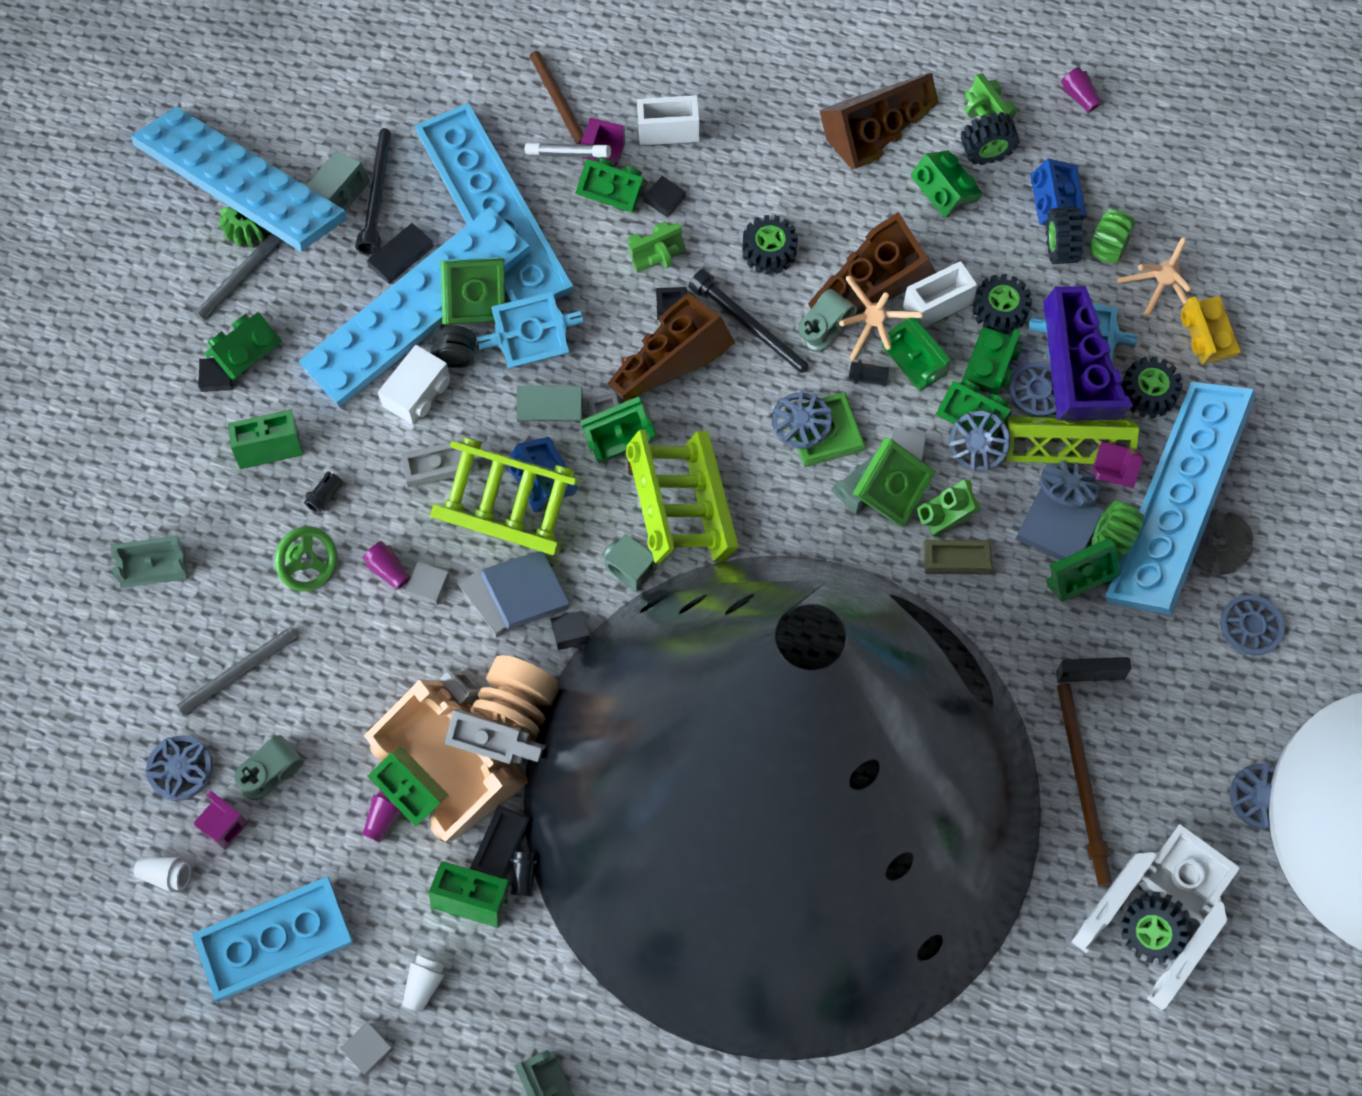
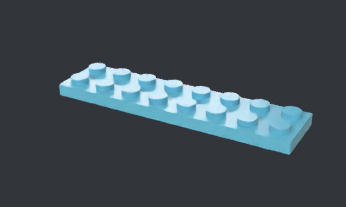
(239, 178)
(481, 181)
(404, 312)
(1181, 497)

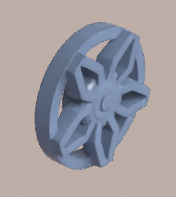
(179, 767)

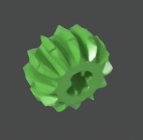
(240, 228)
(1112, 236)
(1121, 524)

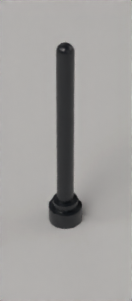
(368, 239)
(704, 284)

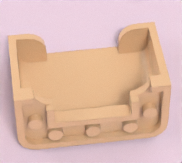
(471, 780)

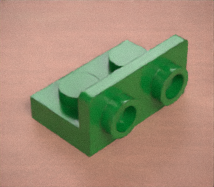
(611, 185)
(991, 358)
(965, 398)
(1084, 570)

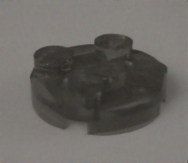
(1236, 548)

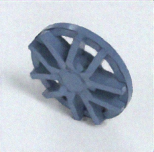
(1037, 389)
(801, 420)
(979, 440)
(1075, 485)
(1252, 625)
(1257, 795)

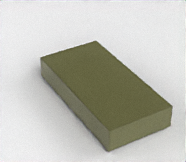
(958, 557)

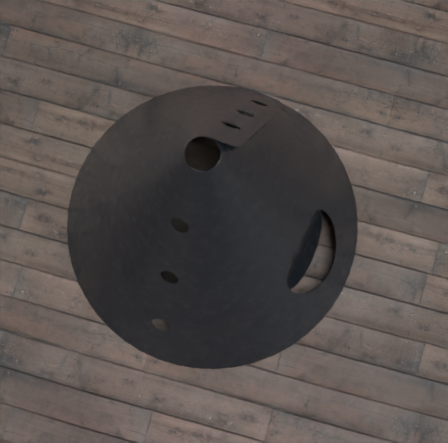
(711, 828)

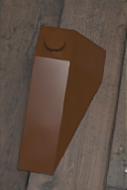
(869, 122)
(882, 264)
(685, 341)

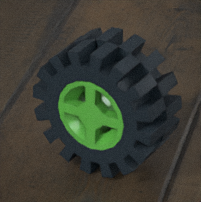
(990, 138)
(766, 234)
(1064, 235)
(1007, 295)
(1157, 379)
(1150, 938)

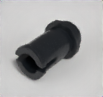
(868, 373)
(323, 492)
(523, 873)

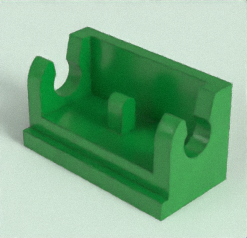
(917, 354)
(614, 428)
(265, 439)
(407, 785)
(468, 894)

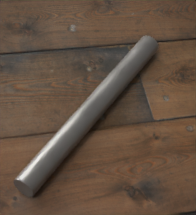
(237, 276)
(236, 671)

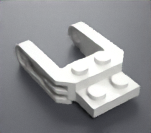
(1189, 873)

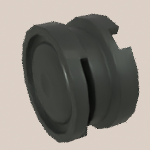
(454, 346)

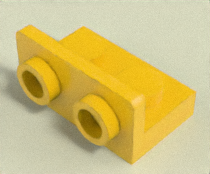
(1209, 329)

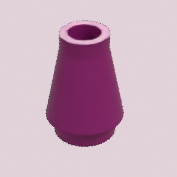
(1080, 88)
(385, 564)
(380, 817)

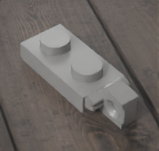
(436, 463)
(491, 738)

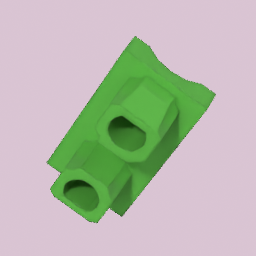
(986, 99)
(656, 247)
(950, 508)

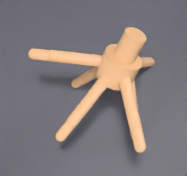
(1166, 274)
(873, 316)

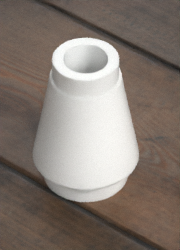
(164, 872)
(422, 982)

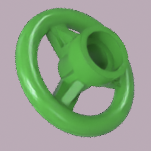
(295, 552)

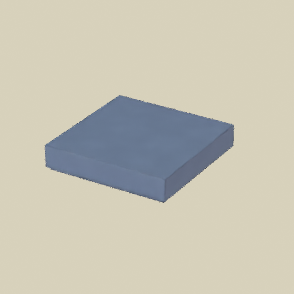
(1056, 527)
(525, 589)

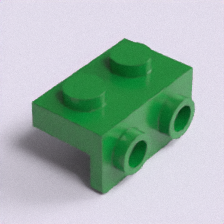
(945, 182)
(244, 345)

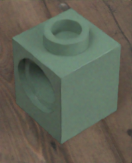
(629, 562)

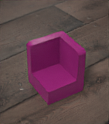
(605, 133)
(1117, 464)
(220, 821)

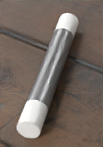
(573, 150)

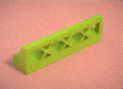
(1079, 430)

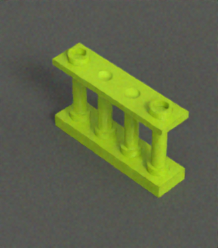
(703, 479)
(483, 518)

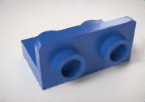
(1056, 186)
(545, 454)

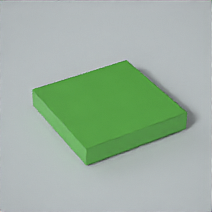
(471, 289)
(843, 437)
(894, 482)

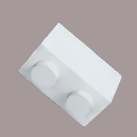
(668, 120)
(941, 294)
(414, 385)

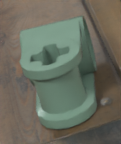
(825, 320)
(270, 765)

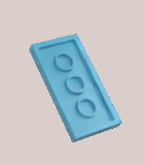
(272, 939)

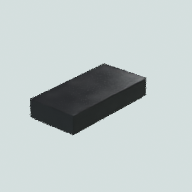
(400, 253)
(1093, 669)
(500, 842)

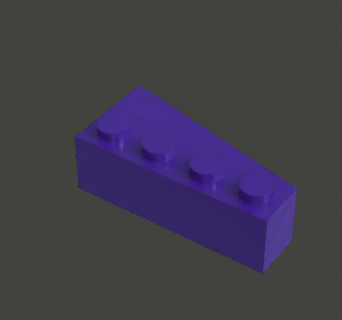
(1080, 360)

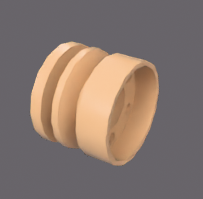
(517, 694)

